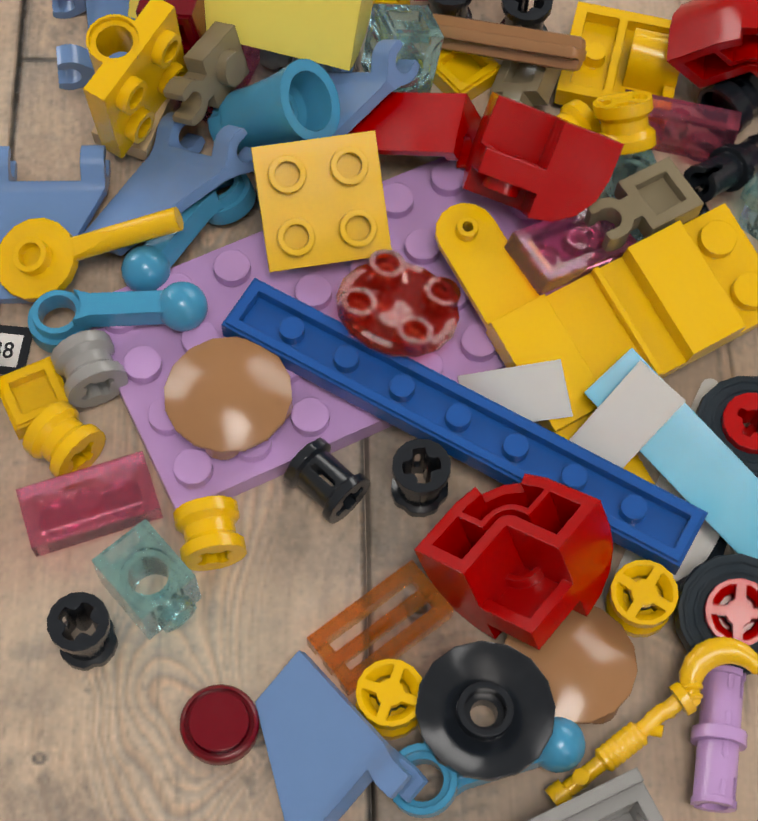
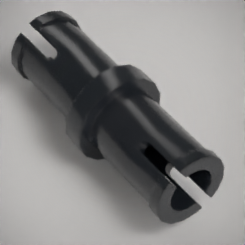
(725, 170)

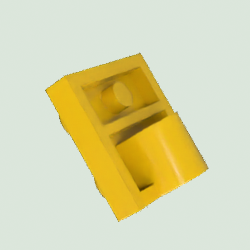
(622, 54)
(130, 88)
(321, 200)

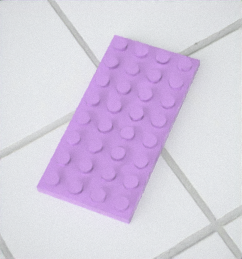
(149, 351)

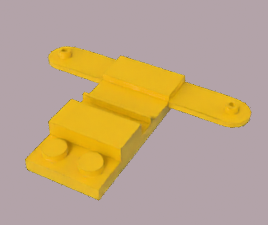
(663, 298)

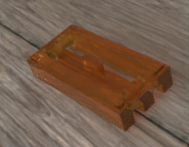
(336, 661)

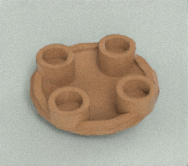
(228, 396)
(586, 665)

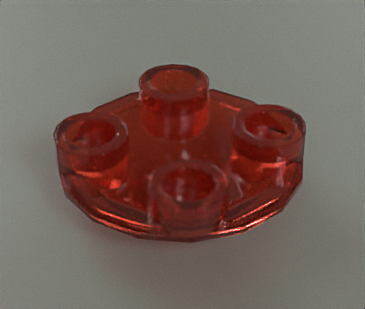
(398, 306)

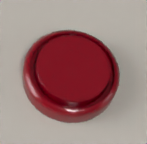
(219, 724)

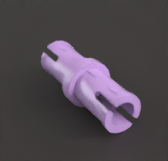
(719, 740)

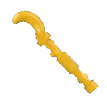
(685, 697)

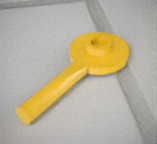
(45, 256)

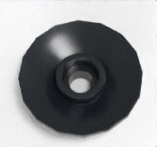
(494, 678)

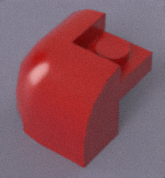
(714, 40)
(538, 161)
(520, 557)

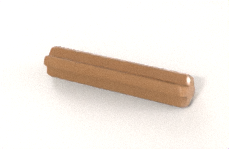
(512, 43)

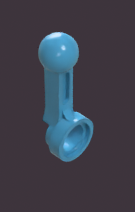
(150, 265)
(178, 306)
(560, 755)

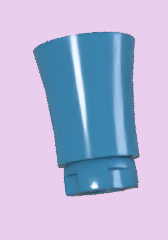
(282, 108)

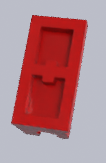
(424, 125)

